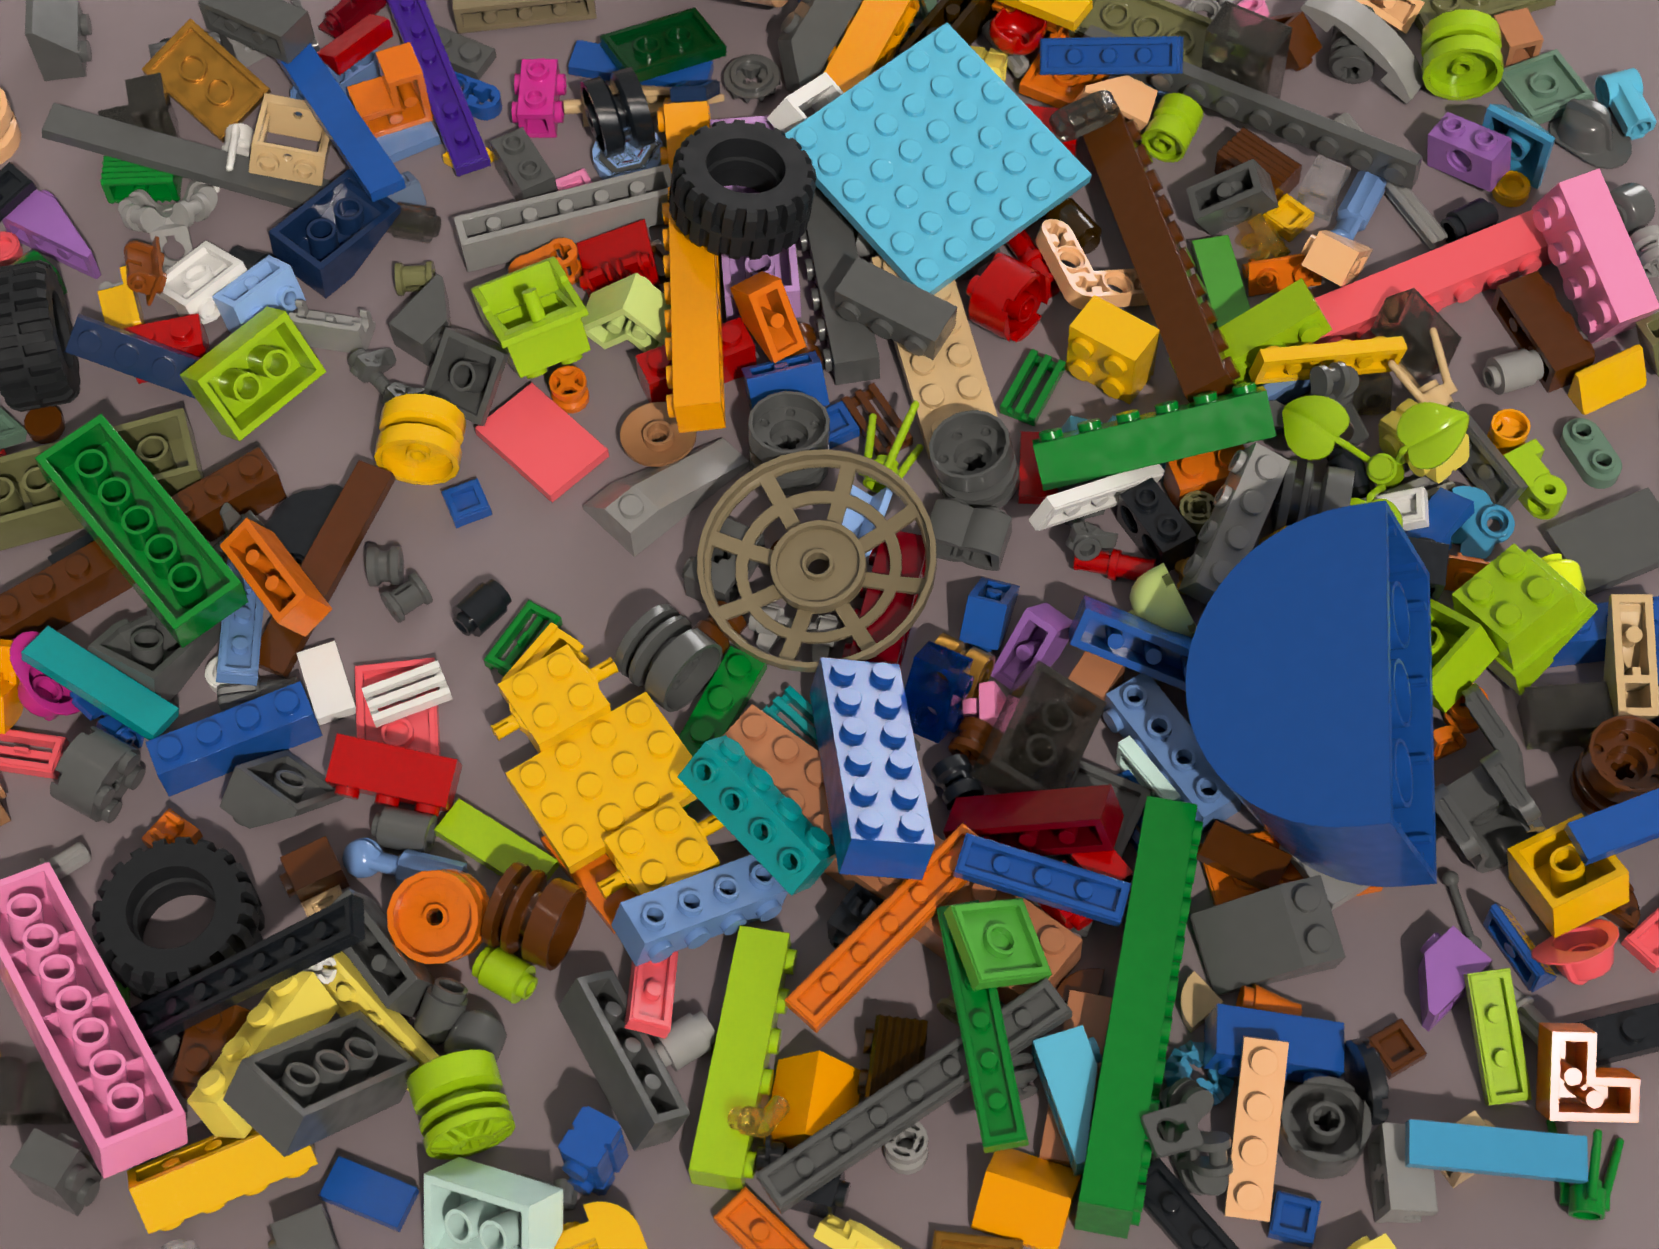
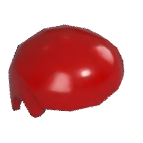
(1017, 32)

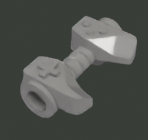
(767, 639)

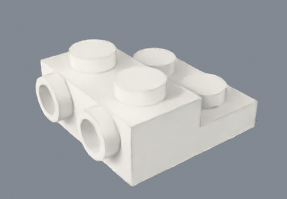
(198, 278)

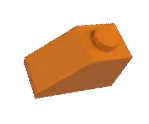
(768, 315)

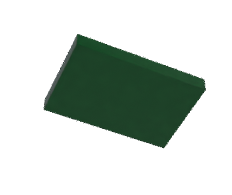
(664, 44)

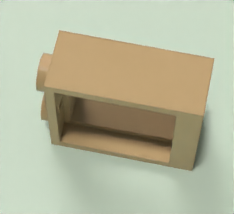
(279, 117)

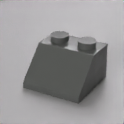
(58, 37)

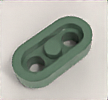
(1588, 450)

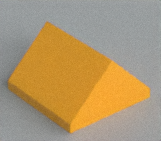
(817, 1092)
(1026, 1199)

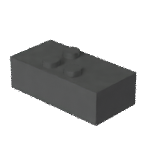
(320, 1082)

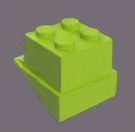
(534, 317)
(1525, 613)

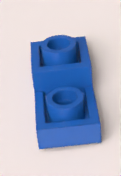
(1446, 516)

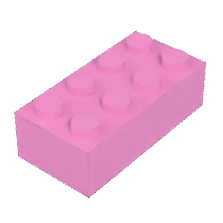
(1594, 256)

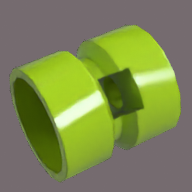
(1172, 127)

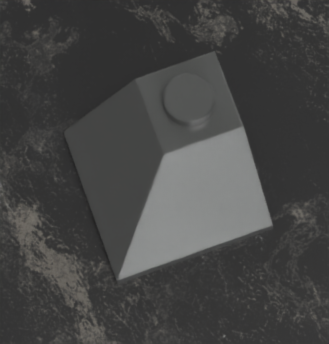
(467, 372)
(275, 790)

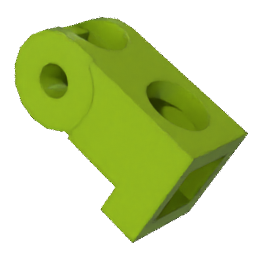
(1544, 491)

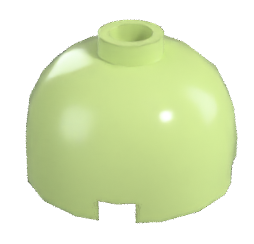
(1160, 602)

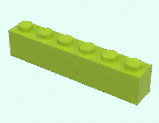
(742, 1056)

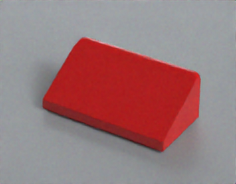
(356, 43)

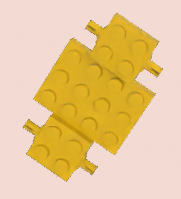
(604, 776)

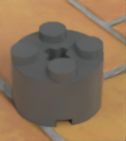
(97, 774)
(1346, 1124)

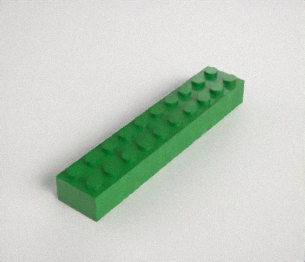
(1140, 1019)

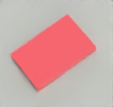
(542, 442)
(412, 732)

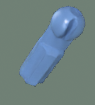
(1359, 204)
(365, 858)

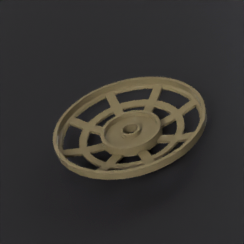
(815, 541)

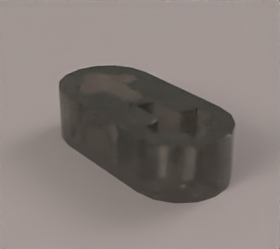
(1084, 115)

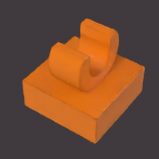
(169, 827)

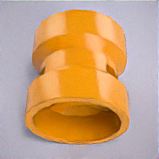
(1508, 430)

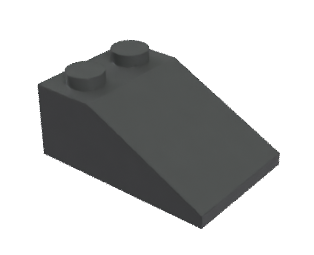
(1268, 936)

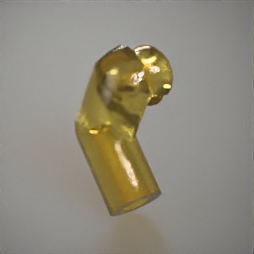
(758, 1121)

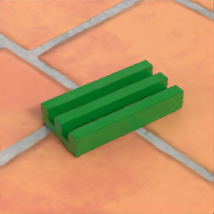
(1043, 363)
(493, 658)

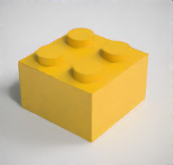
(1111, 349)
(1560, 885)

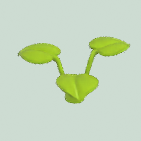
(1426, 429)

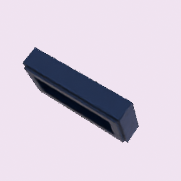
(695, 90)

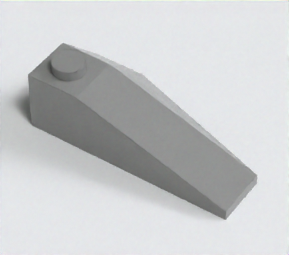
(655, 499)

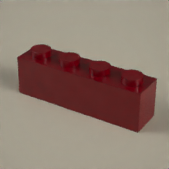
(913, 566)
(1043, 819)

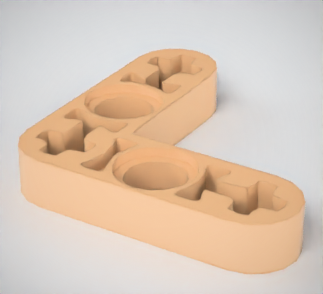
(1079, 284)

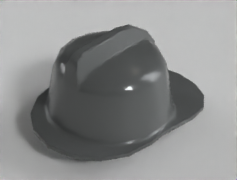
(1591, 135)

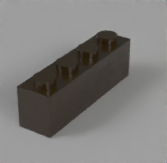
(962, 15)

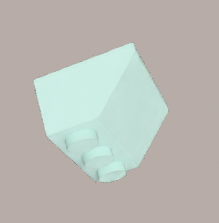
(489, 1209)

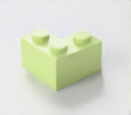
(627, 311)

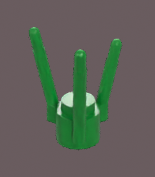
(1592, 1198)

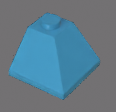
(1530, 141)

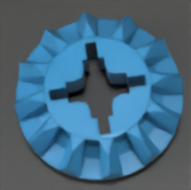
(1193, 1053)

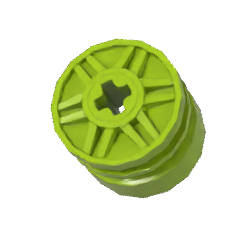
(460, 1104)

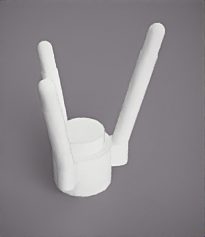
(237, 141)

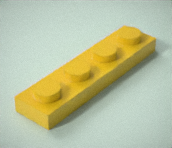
(1295, 362)

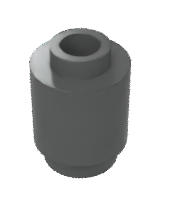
(440, 1009)

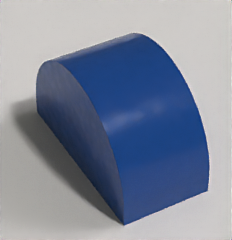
(1321, 695)

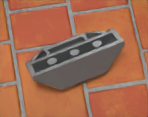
(810, 37)

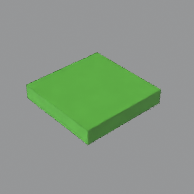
(997, 943)

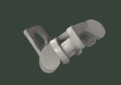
(143, 214)

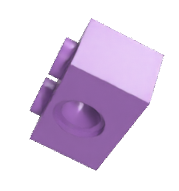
(1469, 151)

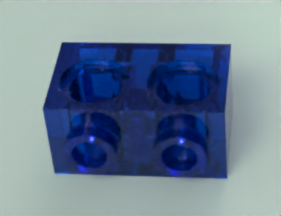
(928, 689)

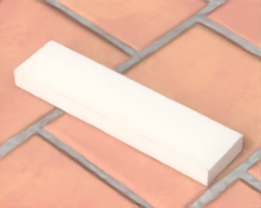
(1090, 497)

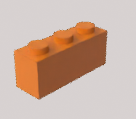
(275, 577)

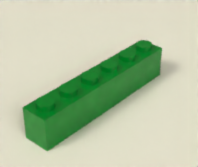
(1153, 437)

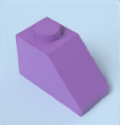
(1037, 637)
(1442, 973)

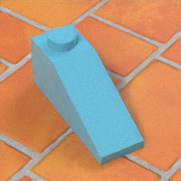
(1068, 1076)

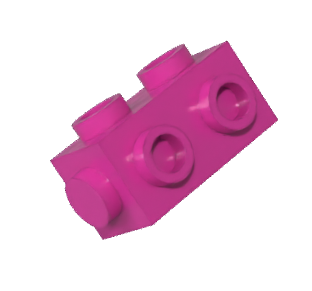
(539, 97)

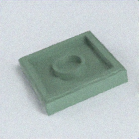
(1542, 86)

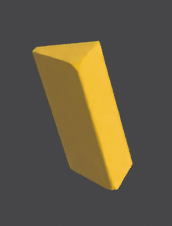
(1608, 380)

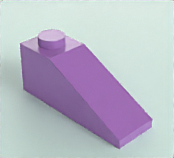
(47, 229)

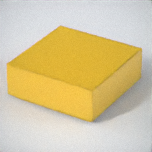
(1289, 217)

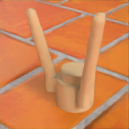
(1431, 391)

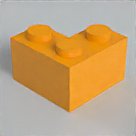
(679, 122)

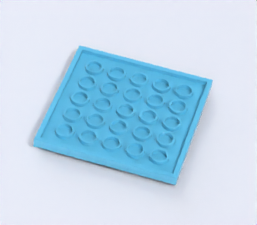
(937, 160)

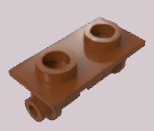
(145, 268)

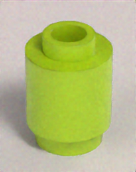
(505, 974)

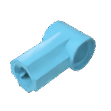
(1624, 96)

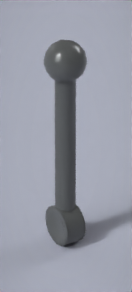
(1451, 880)

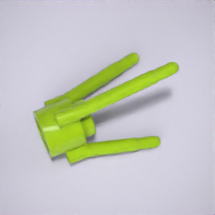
(890, 460)

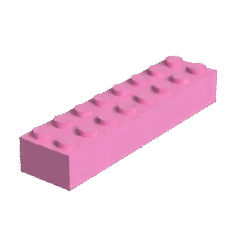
(83, 1026)

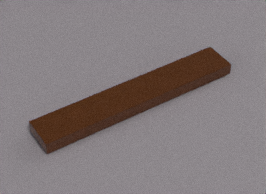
(330, 557)

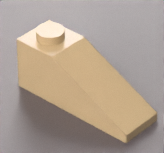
(1631, 656)

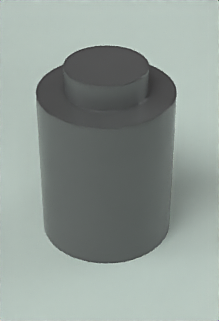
(404, 829)

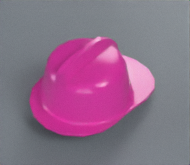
(36, 690)

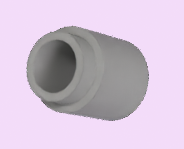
(1513, 371)
(687, 1040)

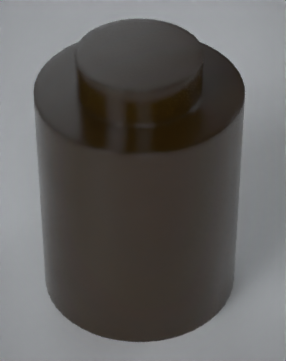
(1082, 225)

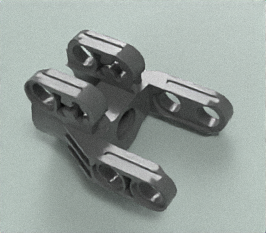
(1489, 804)

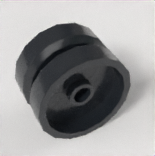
(617, 112)

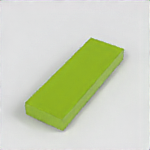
(490, 841)
(1497, 1036)

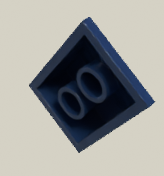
(332, 234)

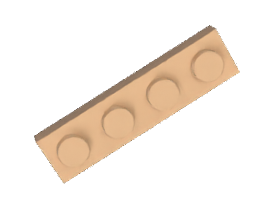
(1256, 1128)

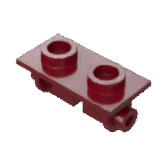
(347, 14)

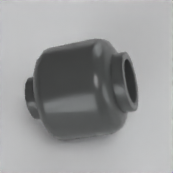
(1634, 206)
(476, 1031)

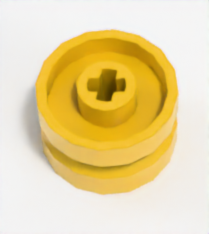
(420, 439)

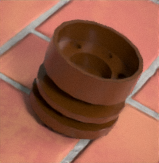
(1616, 763)
(534, 915)

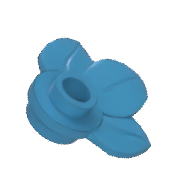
(1474, 534)

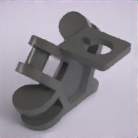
(1337, 383)
(1180, 1113)

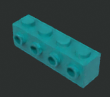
(758, 814)

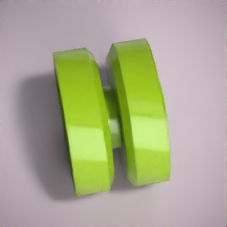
(1461, 54)

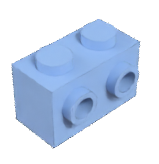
(263, 285)

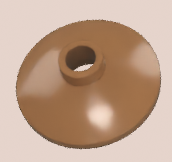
(649, 425)

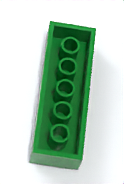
(142, 530)

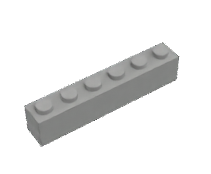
(575, 213)

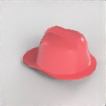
(1581, 952)

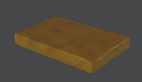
(206, 79)

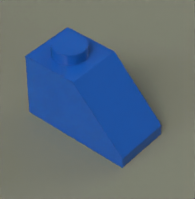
(988, 614)

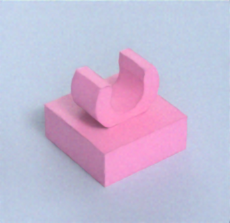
(987, 705)

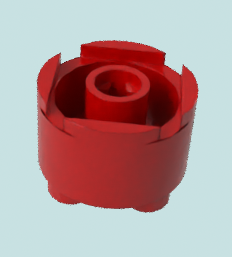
(1007, 298)

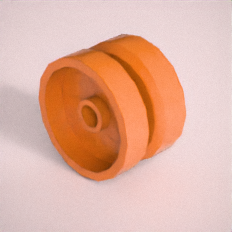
(414, 919)

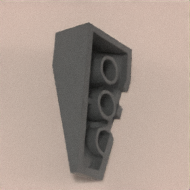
(151, 654)

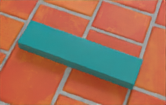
(100, 683)

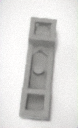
(1374, 38)

